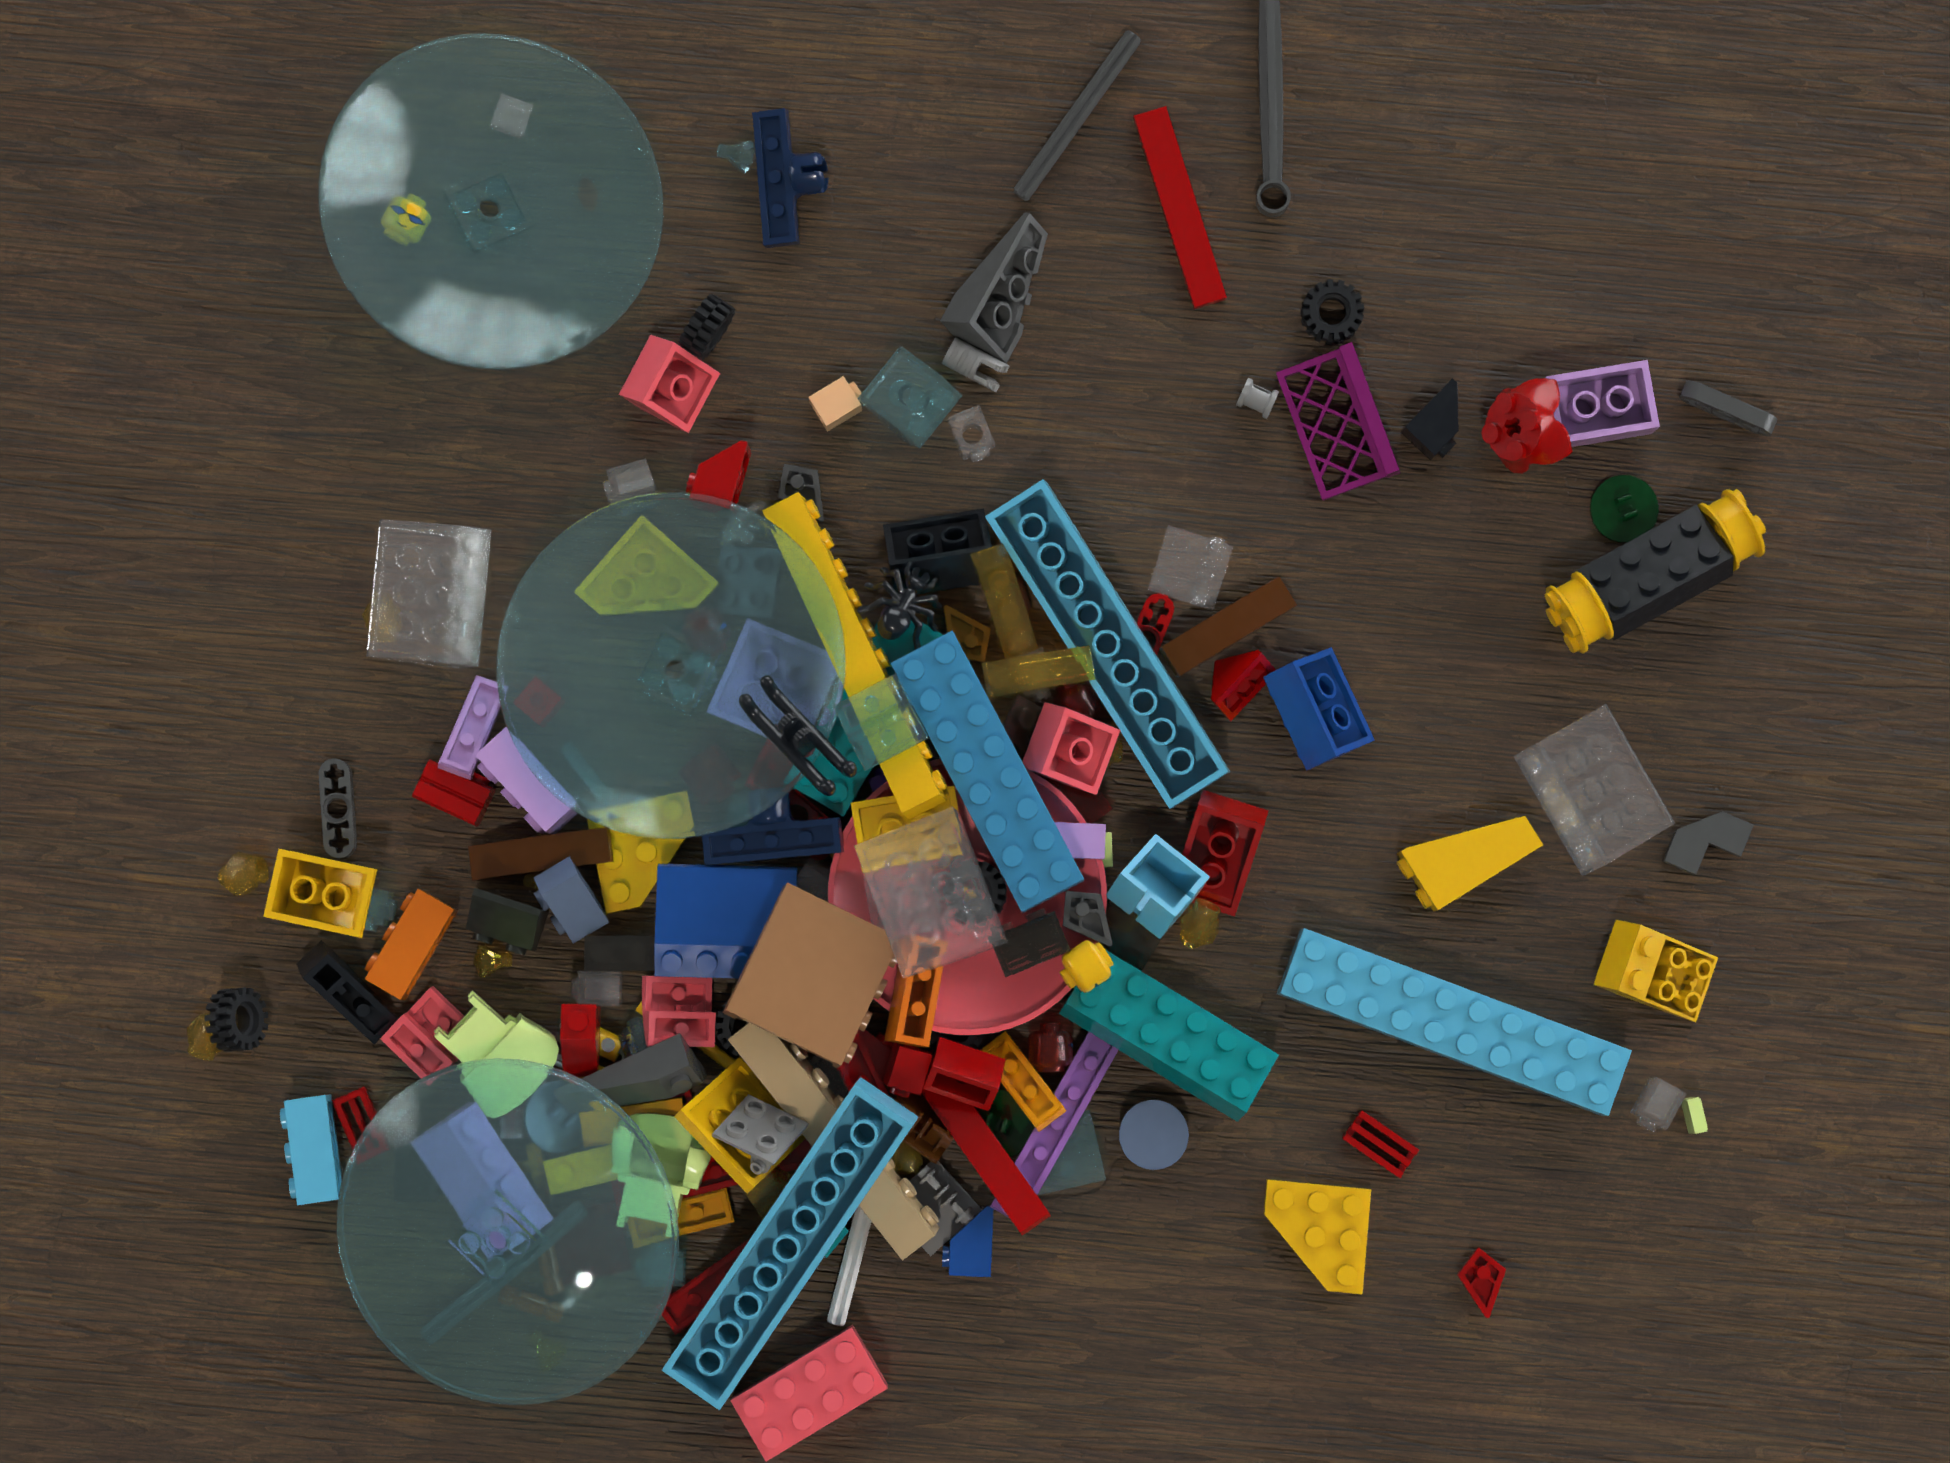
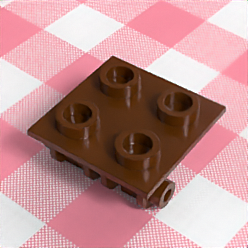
(928, 1133)

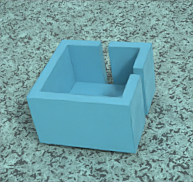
(1157, 886)

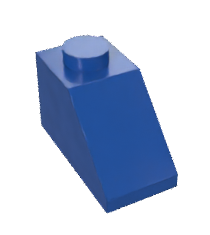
(971, 1247)

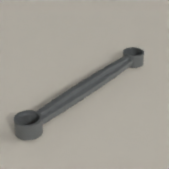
(1271, 103)

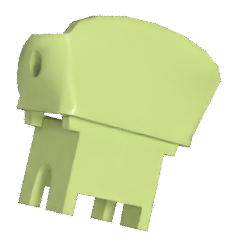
(490, 1036)
(677, 1151)

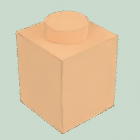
(836, 403)

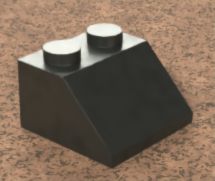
(506, 921)

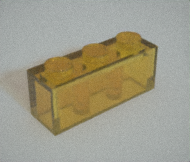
(1004, 601)

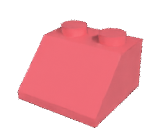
(669, 383)
(1070, 748)

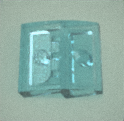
(880, 722)
(1079, 1160)

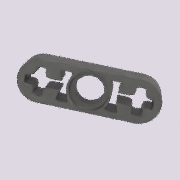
(1728, 408)
(325, 800)

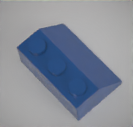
(1318, 708)

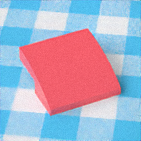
(678, 1007)
(414, 1034)

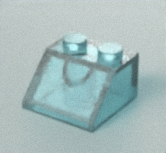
(909, 397)

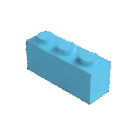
(312, 1149)

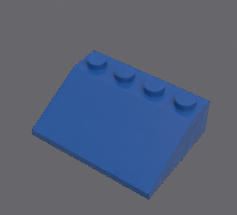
(712, 916)

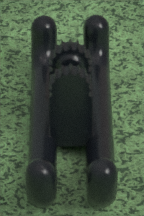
(796, 737)

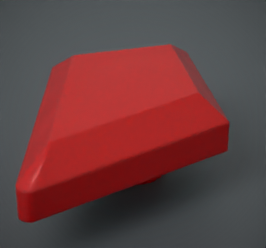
(1482, 1280)

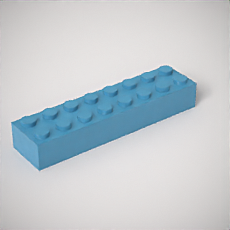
(987, 772)

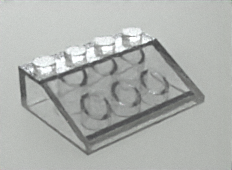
(429, 593)
(1594, 790)
(930, 893)

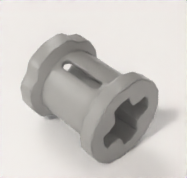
(1257, 398)

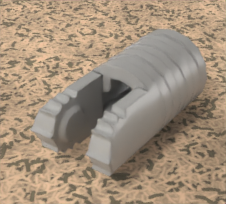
(967, 360)

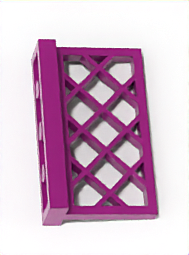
(1366, 411)

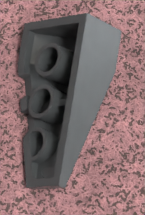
(992, 299)
(651, 1073)

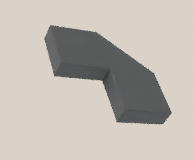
(1718, 830)

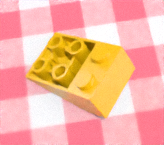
(1655, 970)

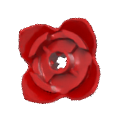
(1524, 428)

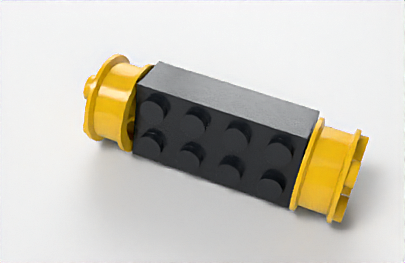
(1655, 571)

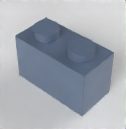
(570, 900)

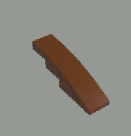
(1227, 627)
(539, 853)

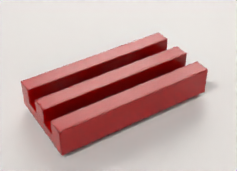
(350, 1098)
(1405, 1160)

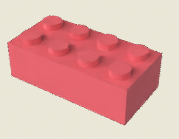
(809, 1393)

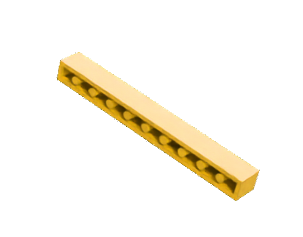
(909, 772)

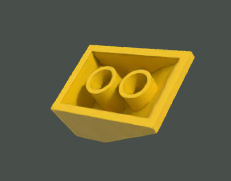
(320, 893)

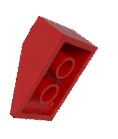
(1224, 846)

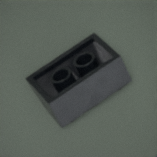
(938, 547)

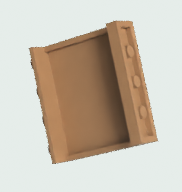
(813, 975)

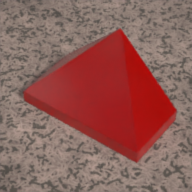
(1238, 681)

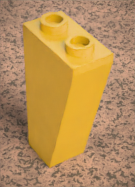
(1461, 862)

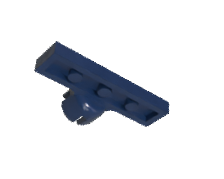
(783, 177)
(774, 836)

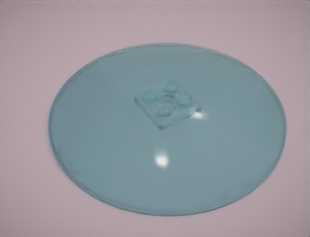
(570, 195)
(592, 649)
(567, 1189)

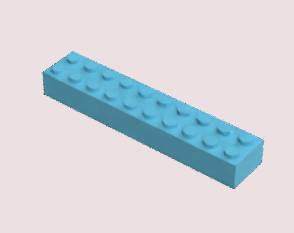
(1126, 668)
(1454, 1022)
(790, 1243)

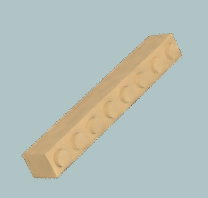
(806, 1095)

